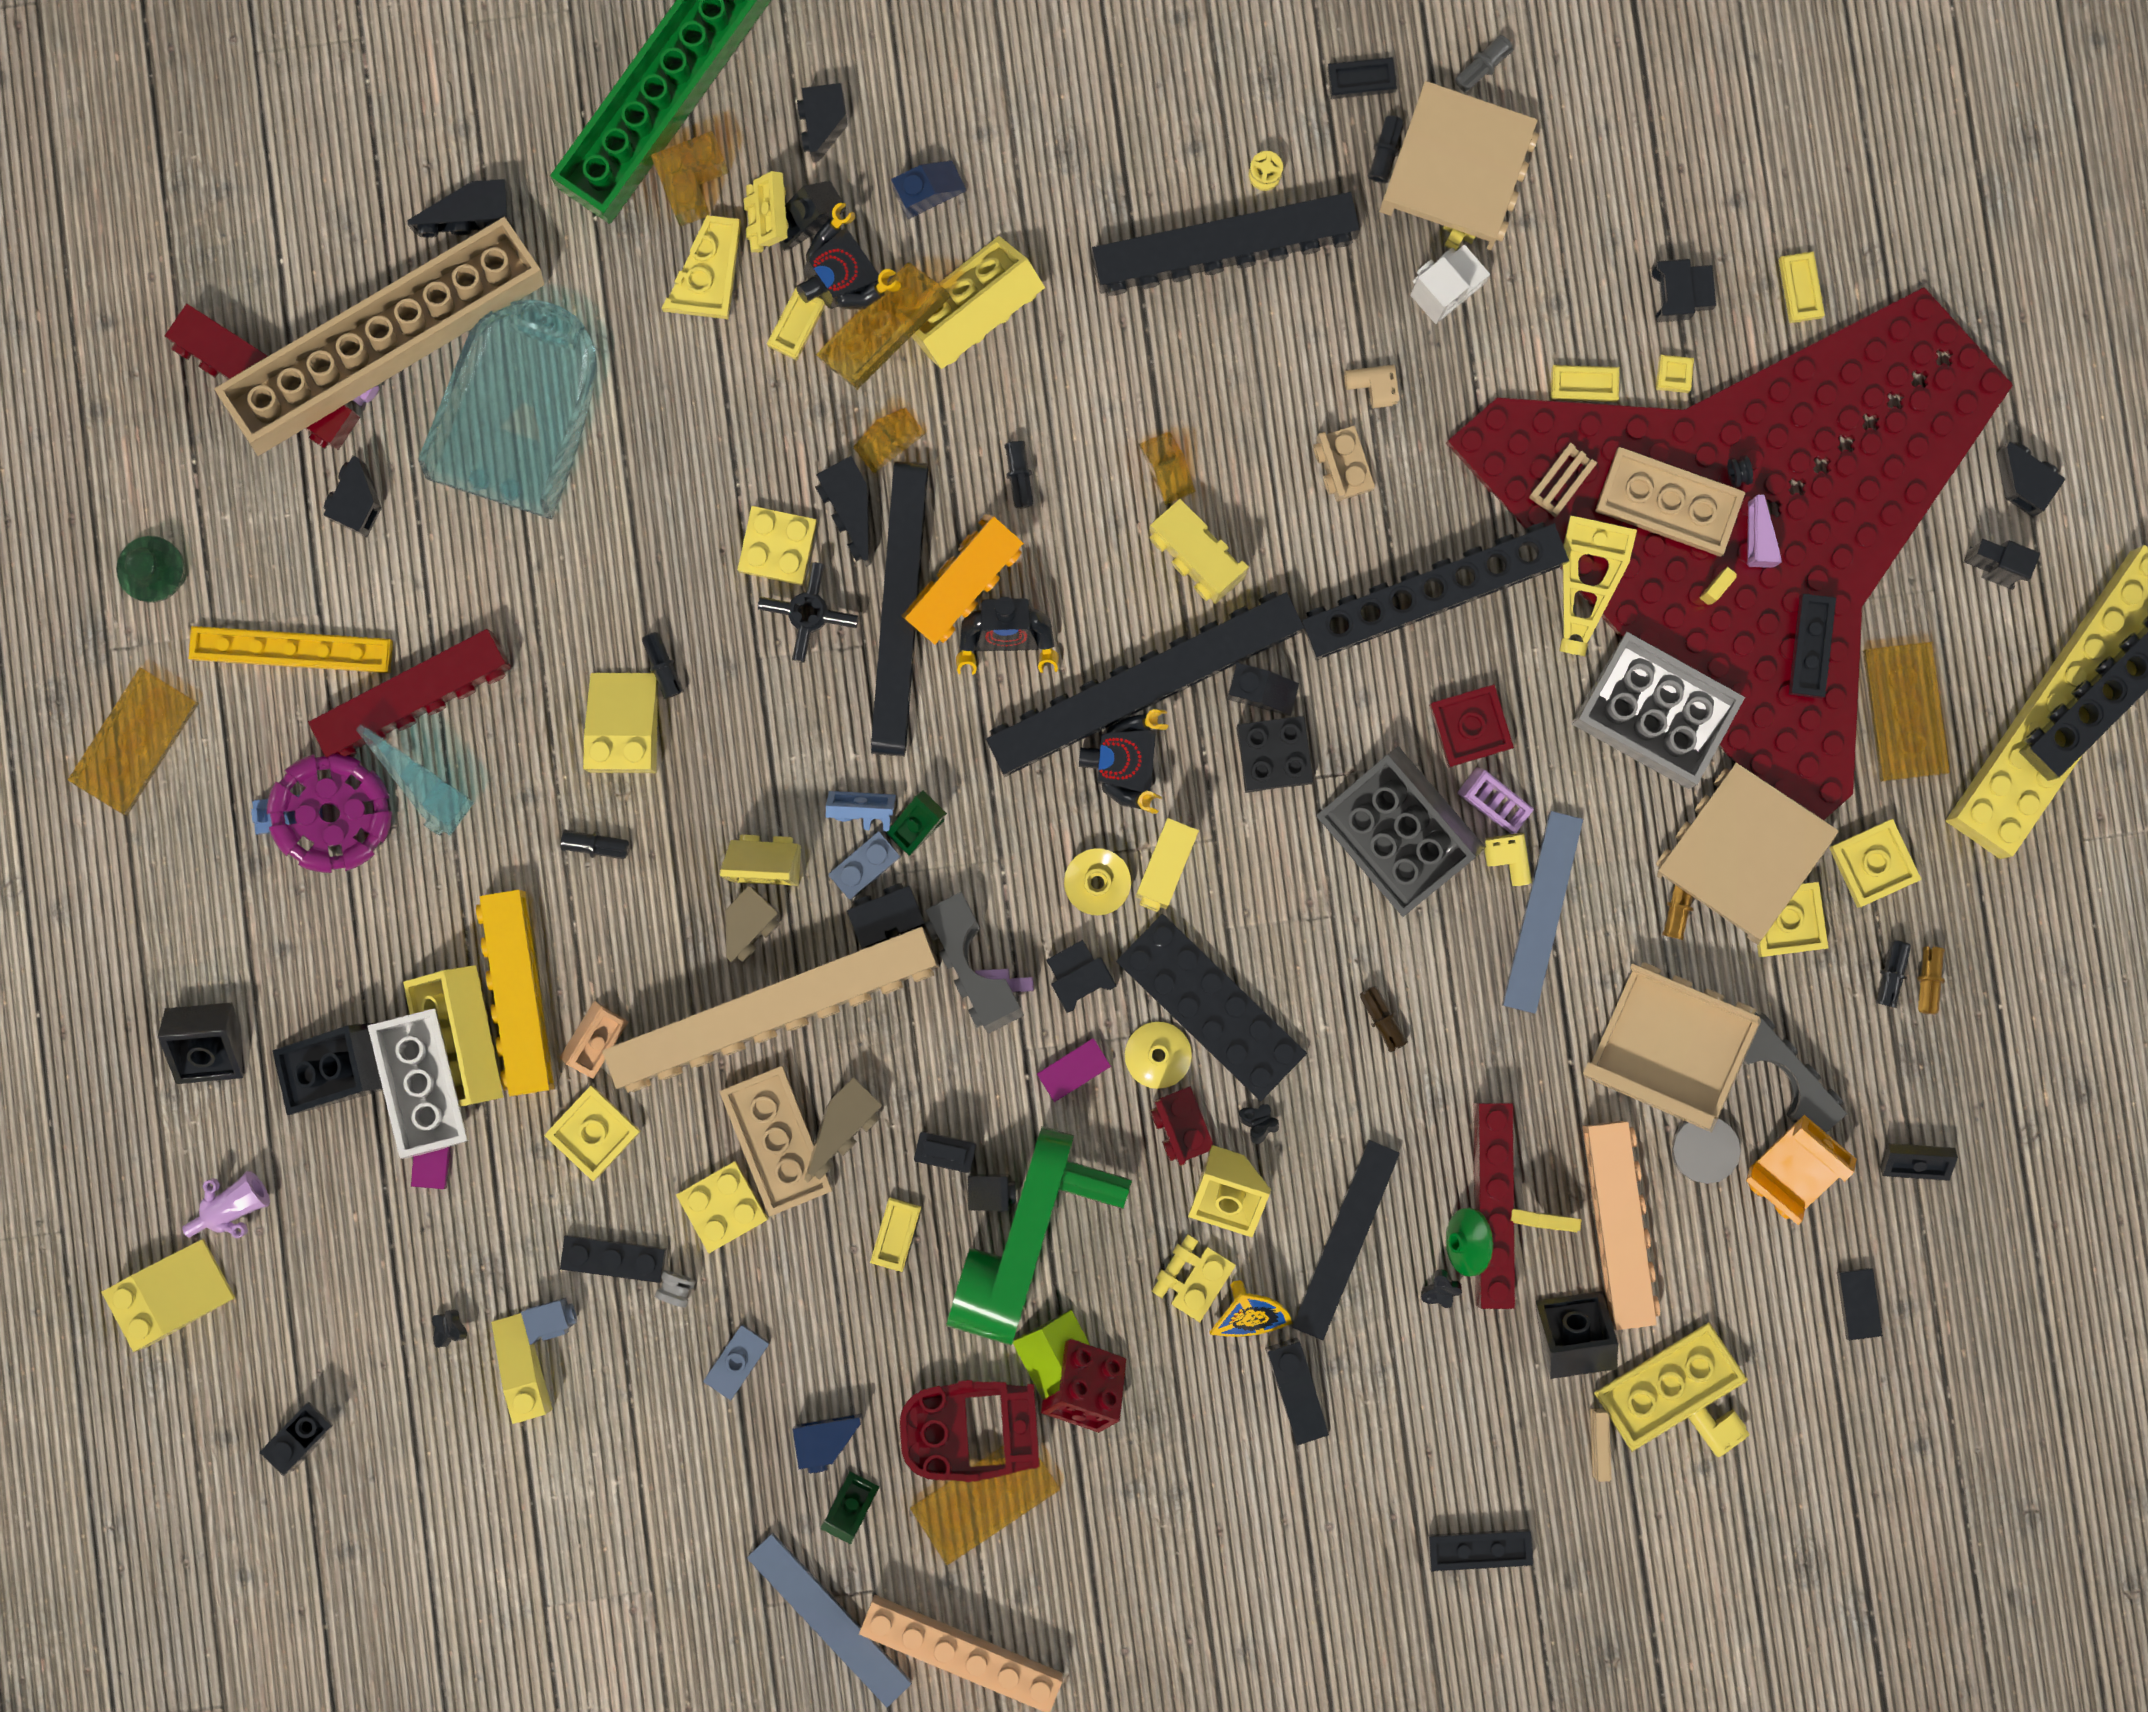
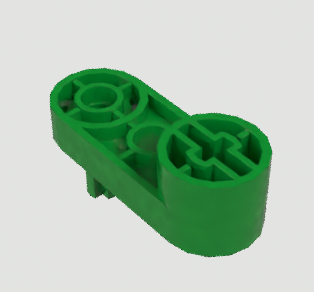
(996, 1287)

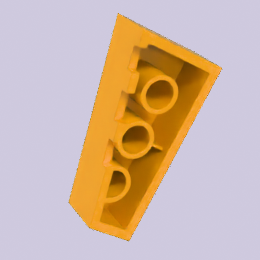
(963, 580)

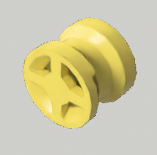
(1267, 163)

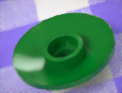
(1469, 1242)

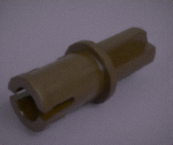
(1383, 1018)

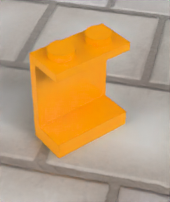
(1799, 1169)

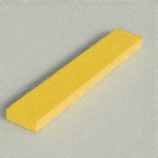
(290, 649)

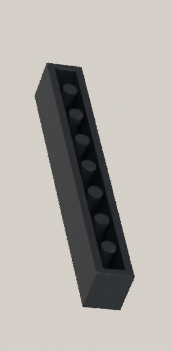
(1225, 243)

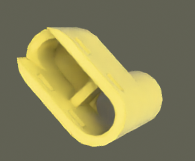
(1510, 853)
(1720, 1434)

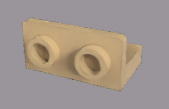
(1344, 463)

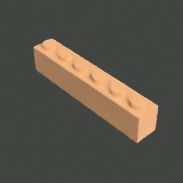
(1620, 1224)
(961, 1654)

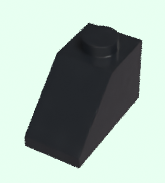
(1262, 689)

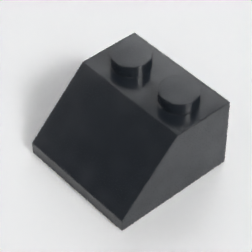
(202, 1043)
(1577, 1335)

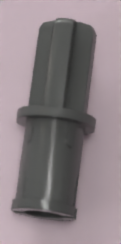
(1484, 63)

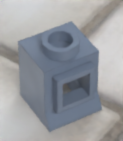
(549, 1320)

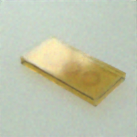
(883, 327)
(1906, 711)
(133, 741)
(968, 1513)

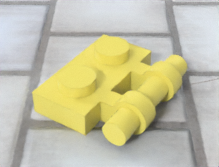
(766, 211)
(1202, 1283)

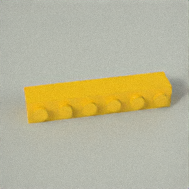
(516, 993)

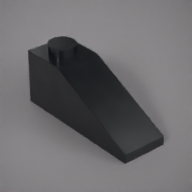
(1297, 1391)

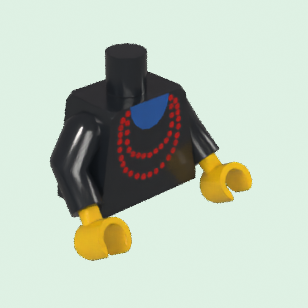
(841, 270)
(1006, 626)
(1127, 760)

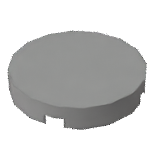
(1706, 1155)

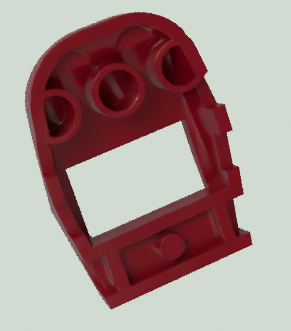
(937, 1433)

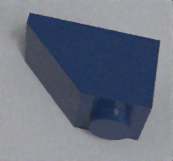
(927, 187)
(823, 1440)

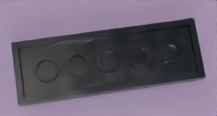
(1211, 1007)

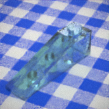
(431, 796)

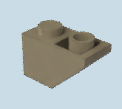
(746, 922)

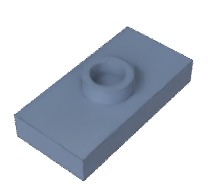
(736, 1362)

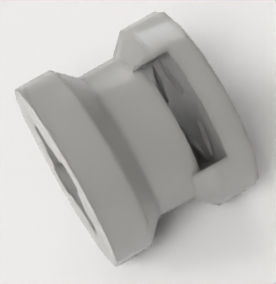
(674, 1288)

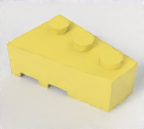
(1197, 552)

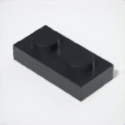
(1919, 1162)

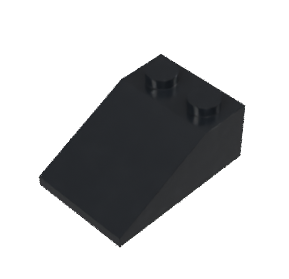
(327, 1069)

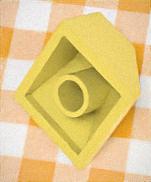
(1229, 1193)

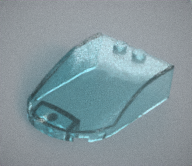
(514, 408)

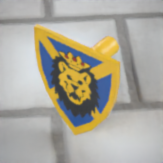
(1250, 1314)

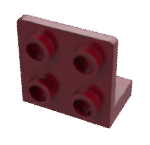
(1182, 1124)
(1089, 1387)

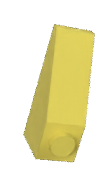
(520, 1370)

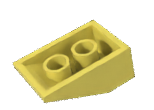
(621, 723)
(762, 862)
(168, 1295)

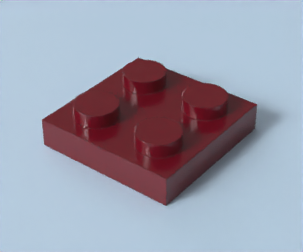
(1471, 726)

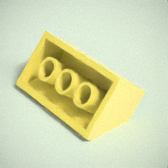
(982, 297)
(464, 1029)

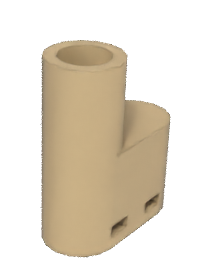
(1377, 381)

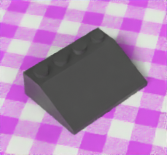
(1400, 831)

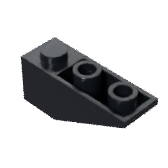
(466, 209)
(850, 498)

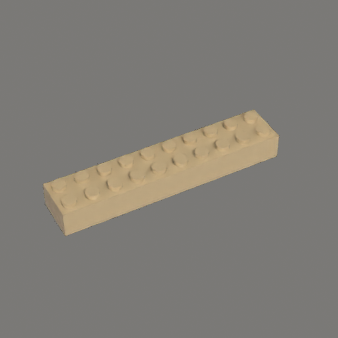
(380, 336)
(770, 1009)

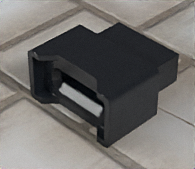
(1683, 289)
(2004, 562)
(1078, 974)
(945, 1152)

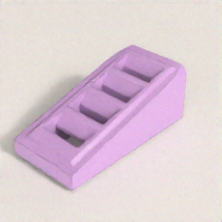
(1762, 542)
(1474, 783)

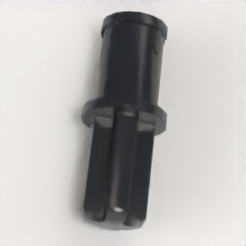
(1386, 149)
(1019, 474)
(662, 665)
(594, 844)
(1893, 973)

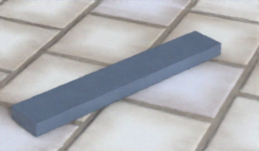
(1542, 912)
(829, 1619)

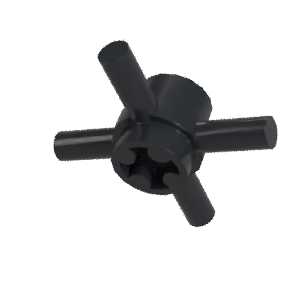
(814, 623)

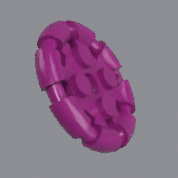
(325, 792)

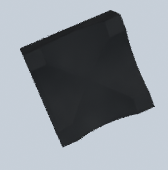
(1274, 754)

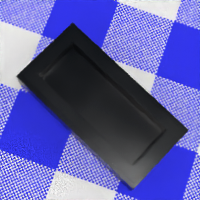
(1362, 78)
(1859, 1304)

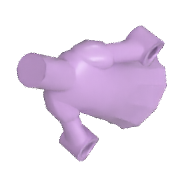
(236, 1201)

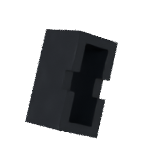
(879, 916)

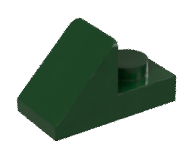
(916, 823)
(850, 1507)

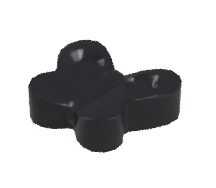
(1259, 1121)
(1442, 1290)
(448, 1328)

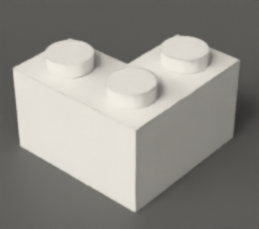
(1448, 282)

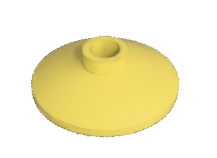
(1104, 865)
(1140, 1049)

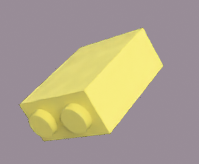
(1166, 865)

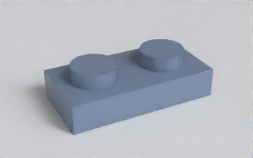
(864, 866)

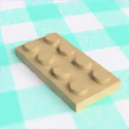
(1670, 501)
(774, 1140)

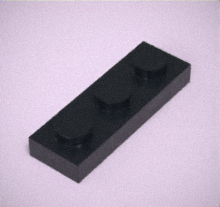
(1812, 646)
(613, 1258)
(1480, 1550)

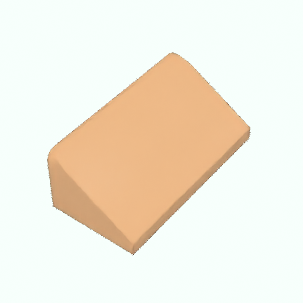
(595, 1033)

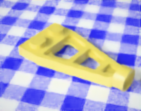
(1600, 540)

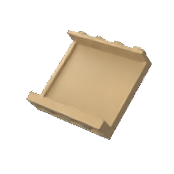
(1461, 163)
(1746, 851)
(1674, 1046)

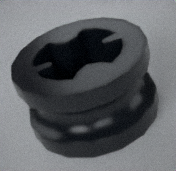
(1740, 471)

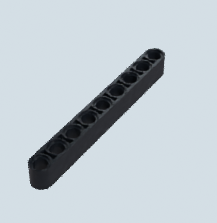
(899, 592)

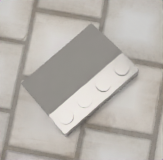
(1658, 711)

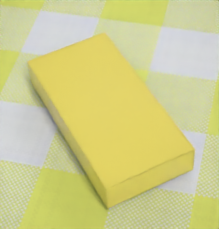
(1801, 287)
(795, 325)
(1584, 383)
(1546, 1220)
(895, 1234)

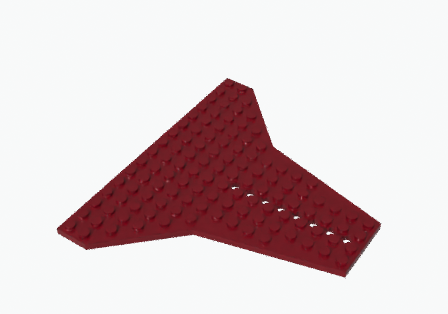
(1829, 539)

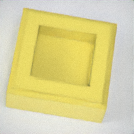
(1674, 373)
(1718, 586)

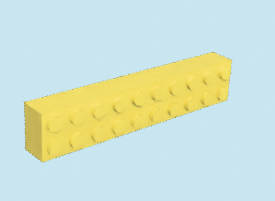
(2008, 790)

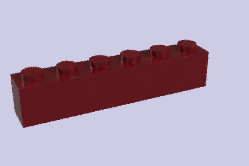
(229, 355)
(412, 694)
(1495, 1201)

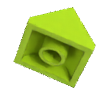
(1044, 1351)

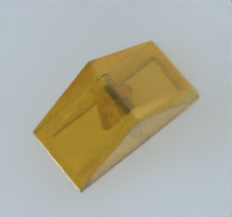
(888, 439)
(1168, 467)

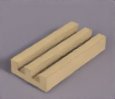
(1580, 457)
(1600, 1444)

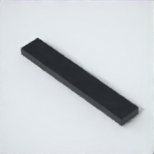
(1345, 1240)

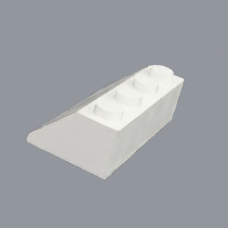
(417, 1083)

